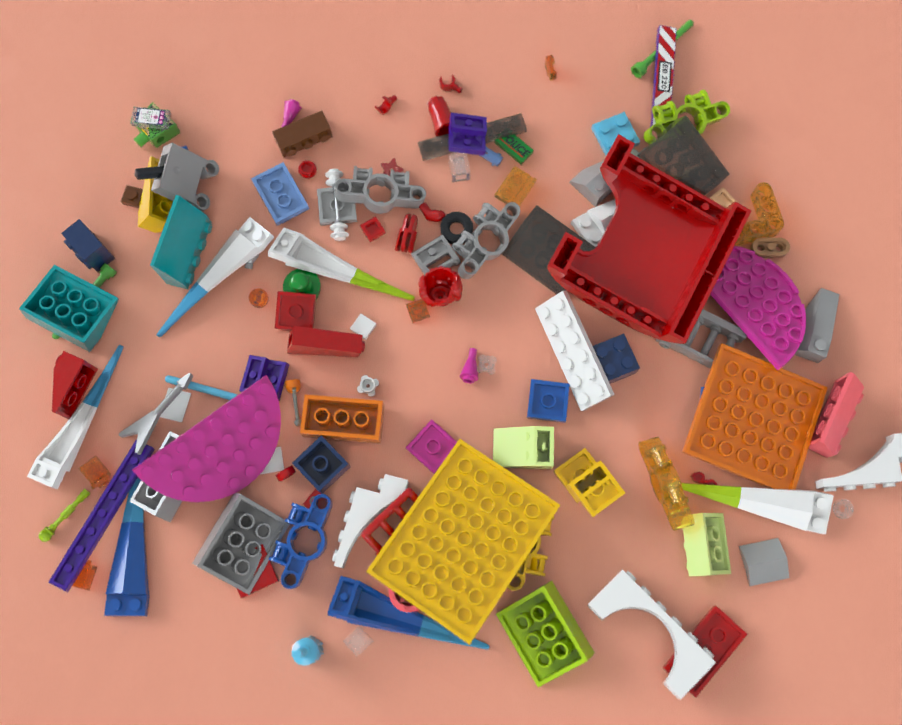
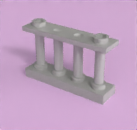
(717, 326)

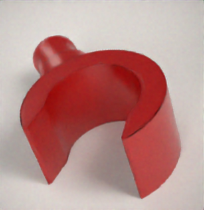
(453, 86)
(386, 105)

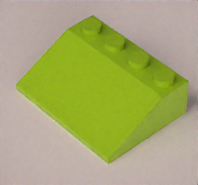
(545, 634)

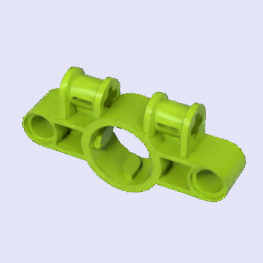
(700, 108)

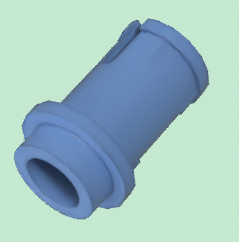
(493, 157)

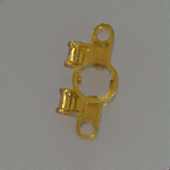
(666, 483)

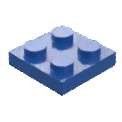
(548, 400)

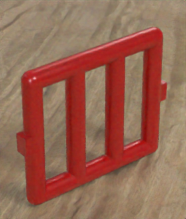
(381, 519)

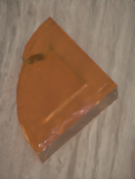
(549, 61)

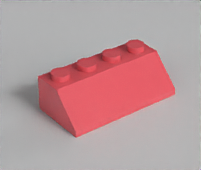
(836, 415)

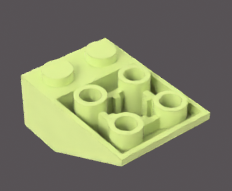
(524, 447)

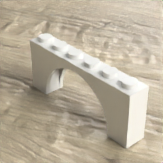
(689, 658)

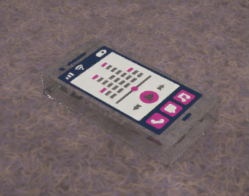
(150, 117)

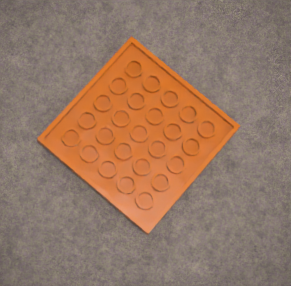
(755, 419)

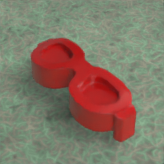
(699, 478)

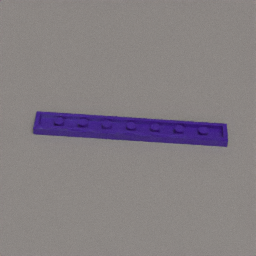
(99, 519)

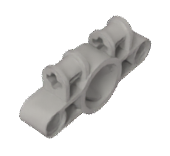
(397, 182)
(496, 221)

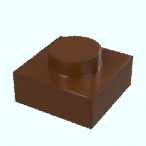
(132, 196)

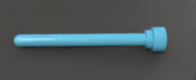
(203, 388)

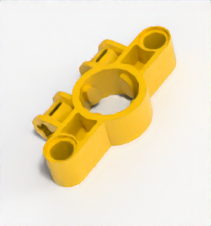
(530, 564)

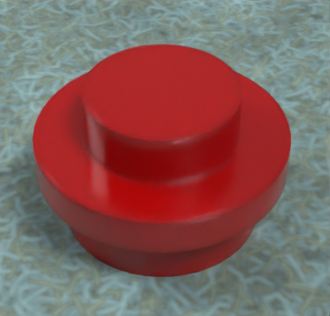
(307, 169)

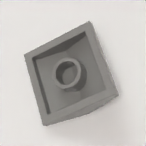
(764, 561)

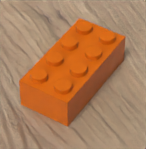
(342, 418)

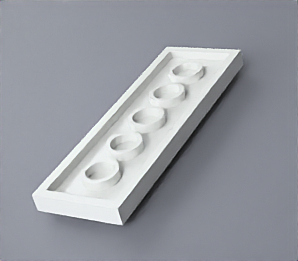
(574, 351)

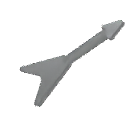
(146, 425)

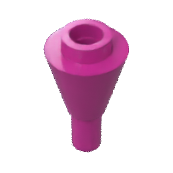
(291, 110)
(469, 372)

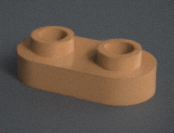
(769, 247)

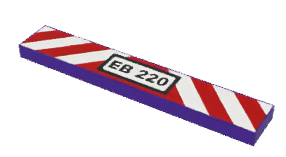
(663, 67)

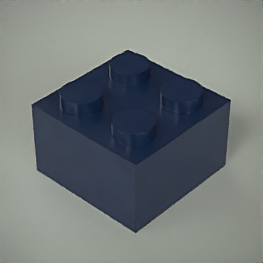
(87, 246)
(616, 358)
(321, 464)

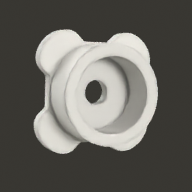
(365, 380)

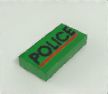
(515, 148)

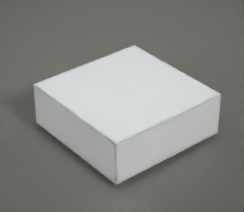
(363, 326)

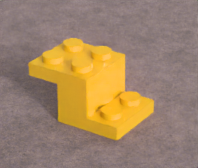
(589, 482)

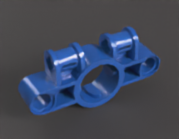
(286, 554)

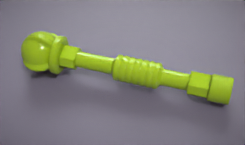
(46, 534)

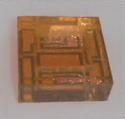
(417, 310)

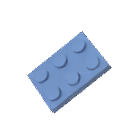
(280, 193)

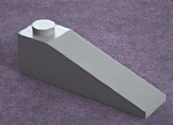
(591, 183)
(819, 326)

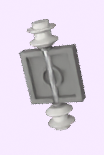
(333, 211)

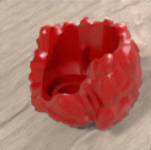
(440, 286)

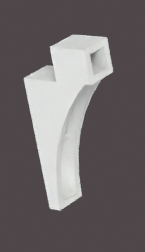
(880, 469)
(364, 508)

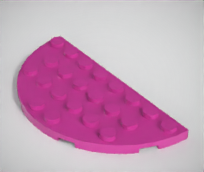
(762, 304)
(219, 451)

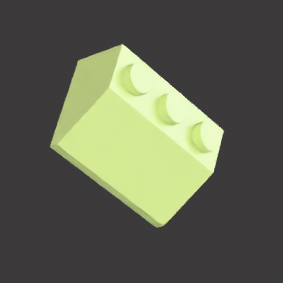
(707, 545)

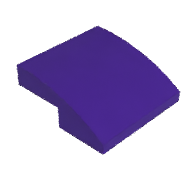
(467, 134)
(261, 366)

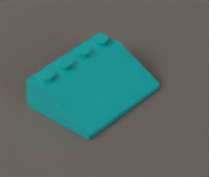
(181, 243)
(70, 308)

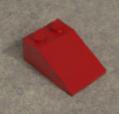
(70, 383)

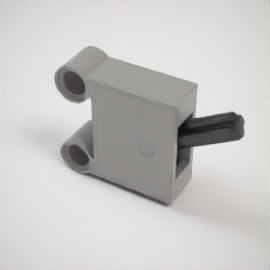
(179, 175)

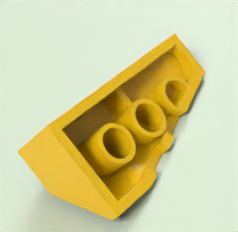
(153, 207)

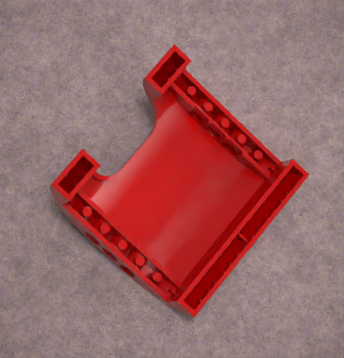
(655, 253)

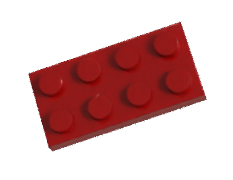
(720, 637)

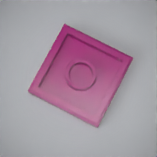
(431, 446)

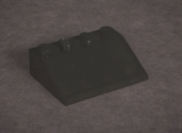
(685, 156)
(535, 245)

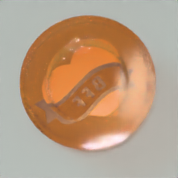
(258, 298)

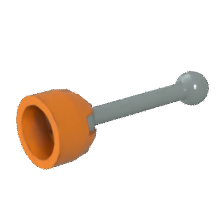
(293, 387)

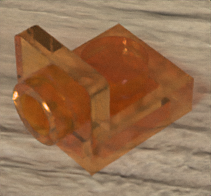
(86, 576)

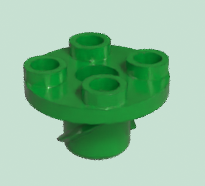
(302, 282)

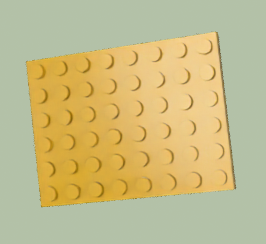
(463, 540)

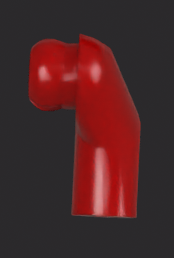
(431, 215)

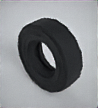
(455, 217)

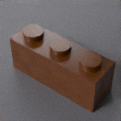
(302, 134)

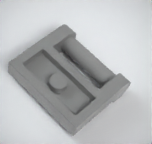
(433, 252)

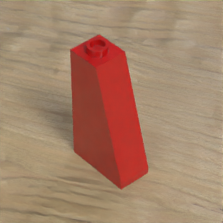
(324, 342)

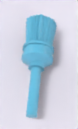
(307, 650)

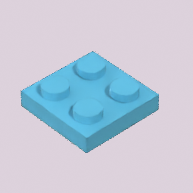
(608, 129)

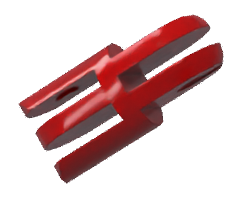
(407, 234)

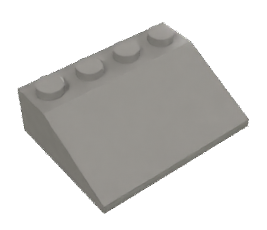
(231, 545)

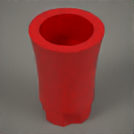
(440, 115)

